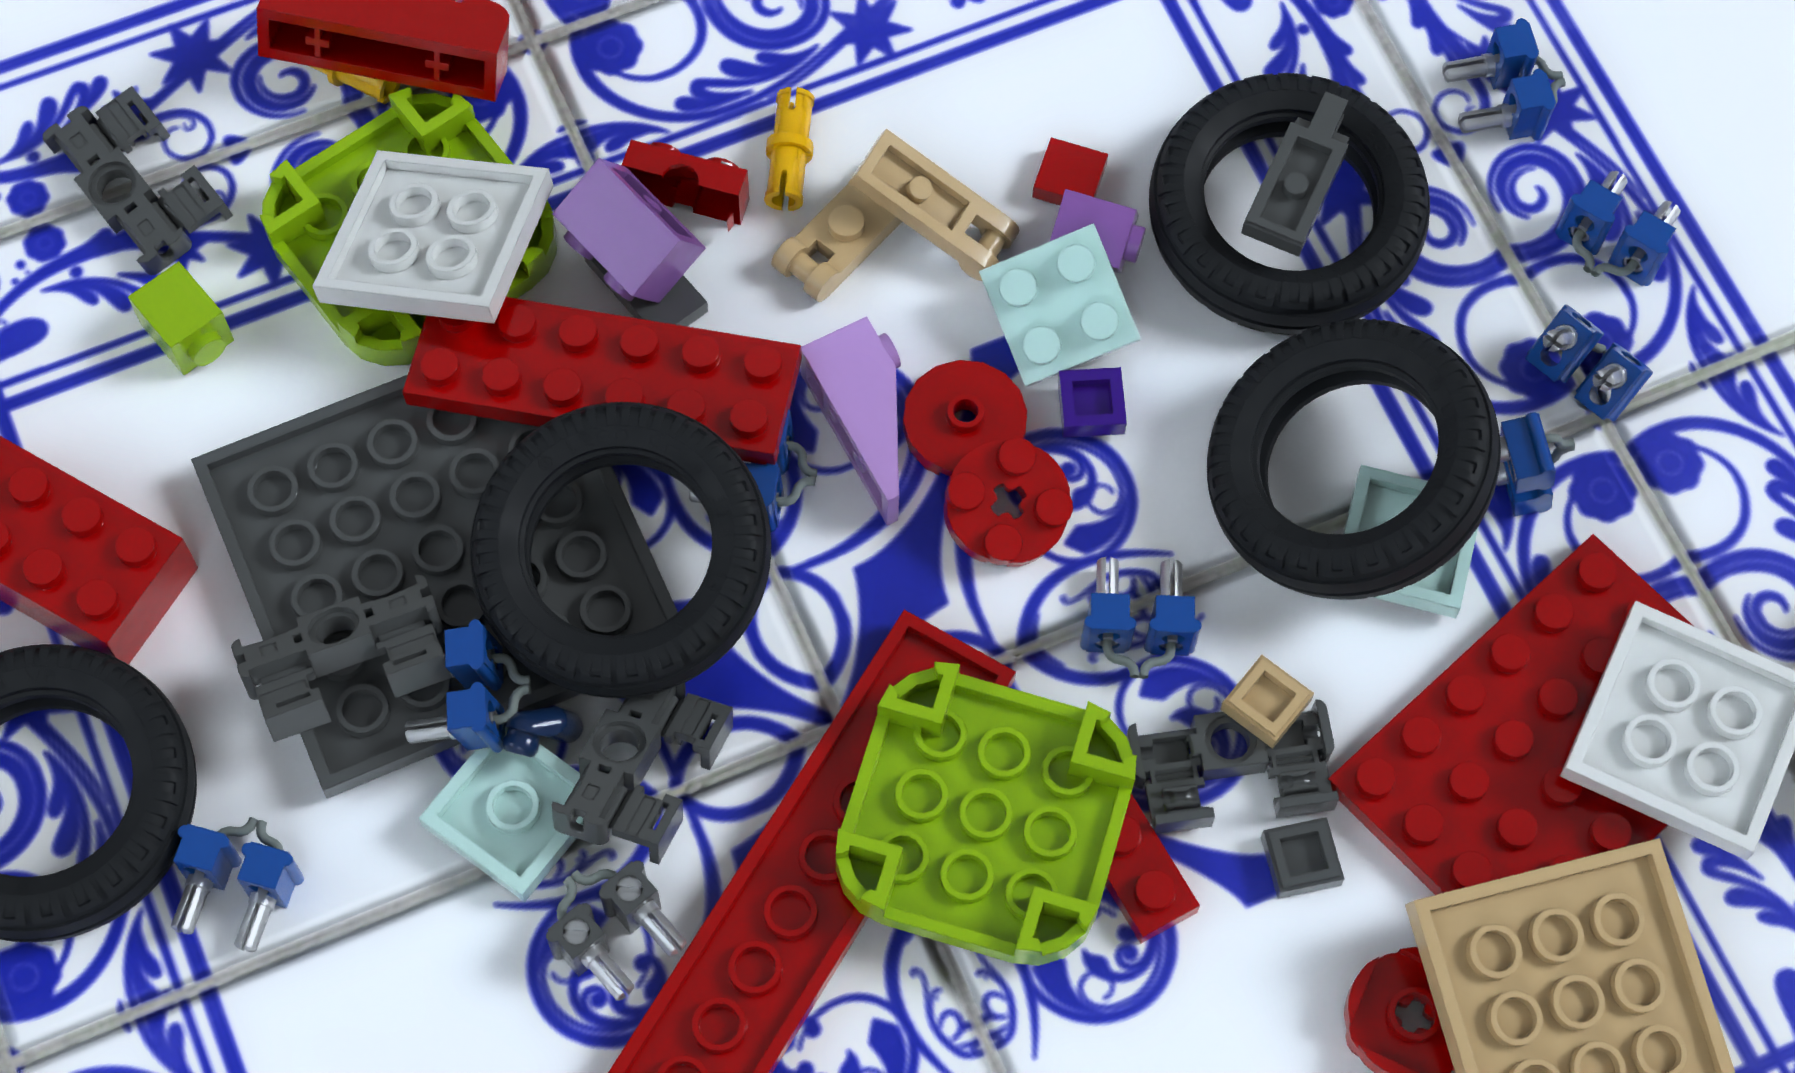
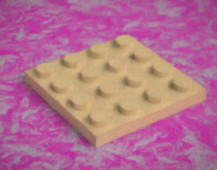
(1571, 971)

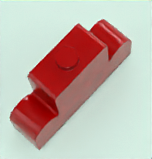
(410, 42)

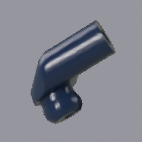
(548, 722)

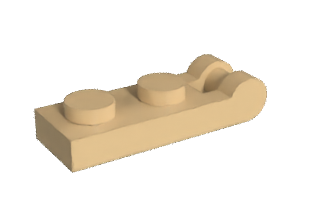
(934, 203)
(843, 233)

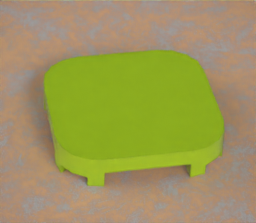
(313, 199)
(985, 816)

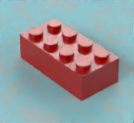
(83, 558)

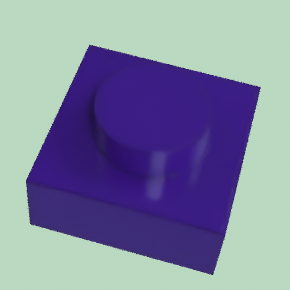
(1092, 402)

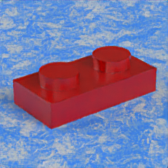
(1147, 880)

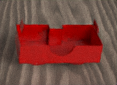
(708, 185)

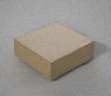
(1267, 701)

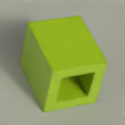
(181, 319)

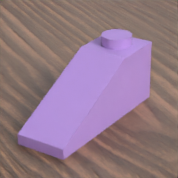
(857, 392)

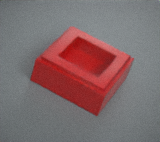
(1068, 168)

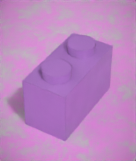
(627, 232)

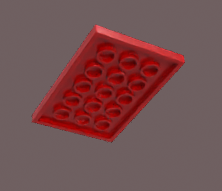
(1474, 763)

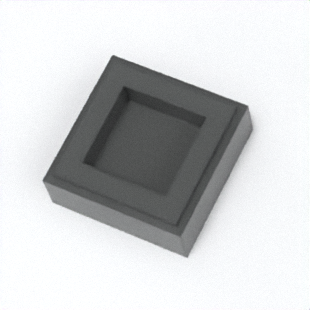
(1302, 858)

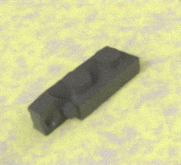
(1299, 179)

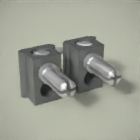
(634, 904)

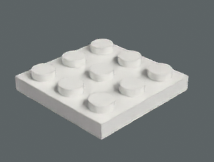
(434, 236)
(1688, 731)

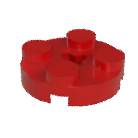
(1001, 538)
(1377, 1032)

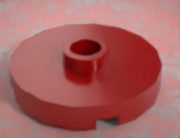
(930, 409)

